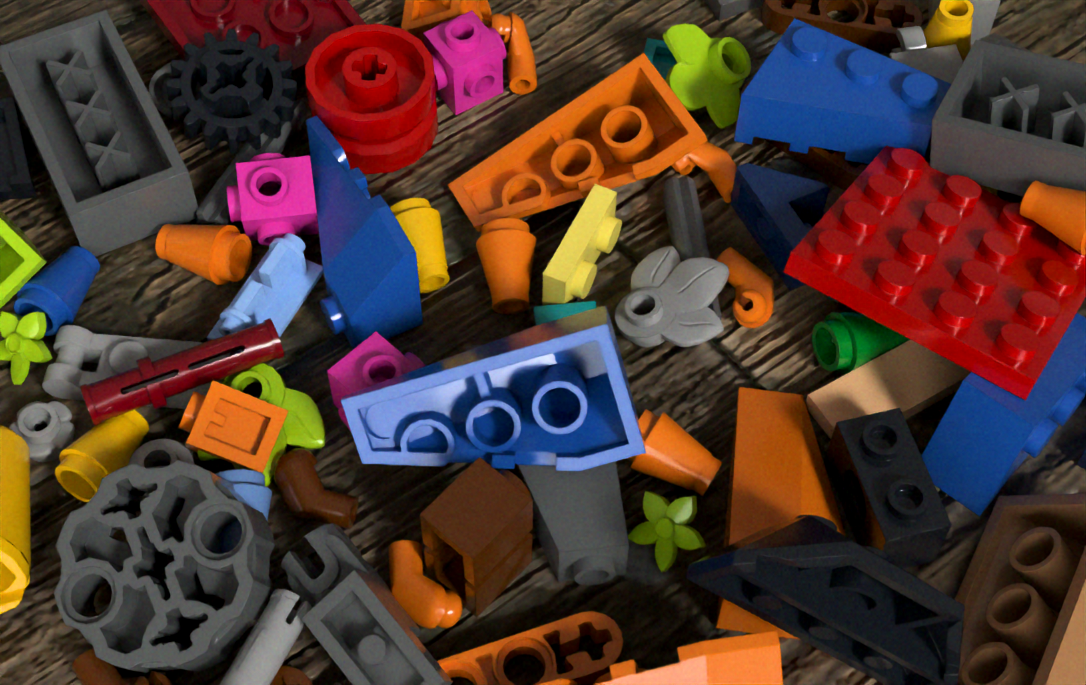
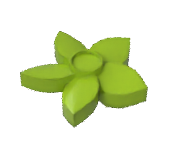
(23, 342)
(667, 527)

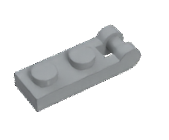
(114, 356)

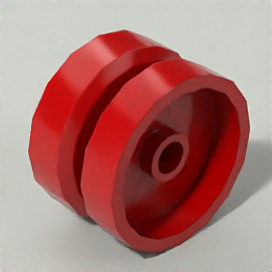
(375, 95)

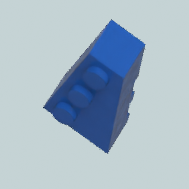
(838, 98)
(994, 431)

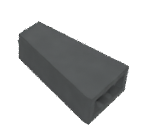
(578, 520)

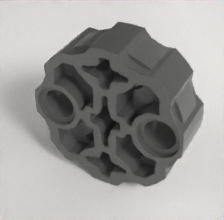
(153, 615)

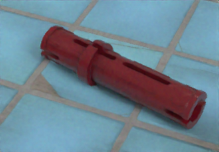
(105, 397)

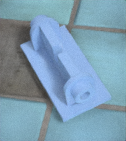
(272, 290)

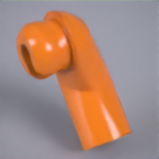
(519, 52)
(715, 163)
(753, 289)
(419, 596)

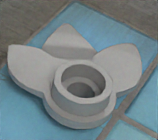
(677, 299)

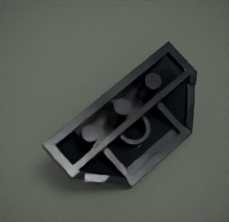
(841, 600)

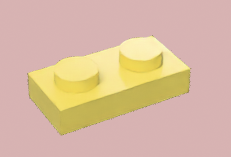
(573, 263)

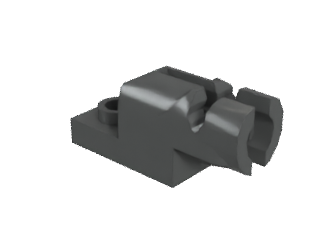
(358, 615)

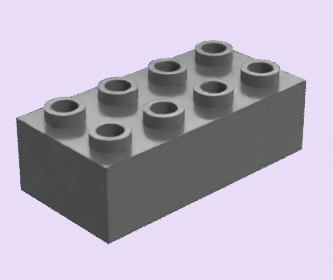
(1013, 121)
(98, 133)

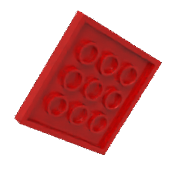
(946, 268)

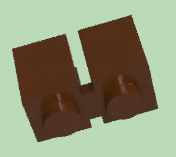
(478, 534)

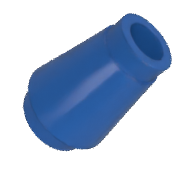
(59, 288)

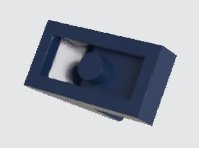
(777, 211)

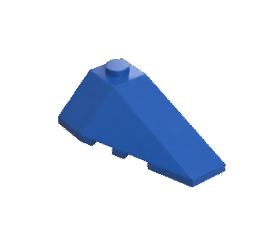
(363, 249)
(520, 400)

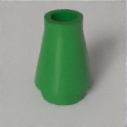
(851, 340)

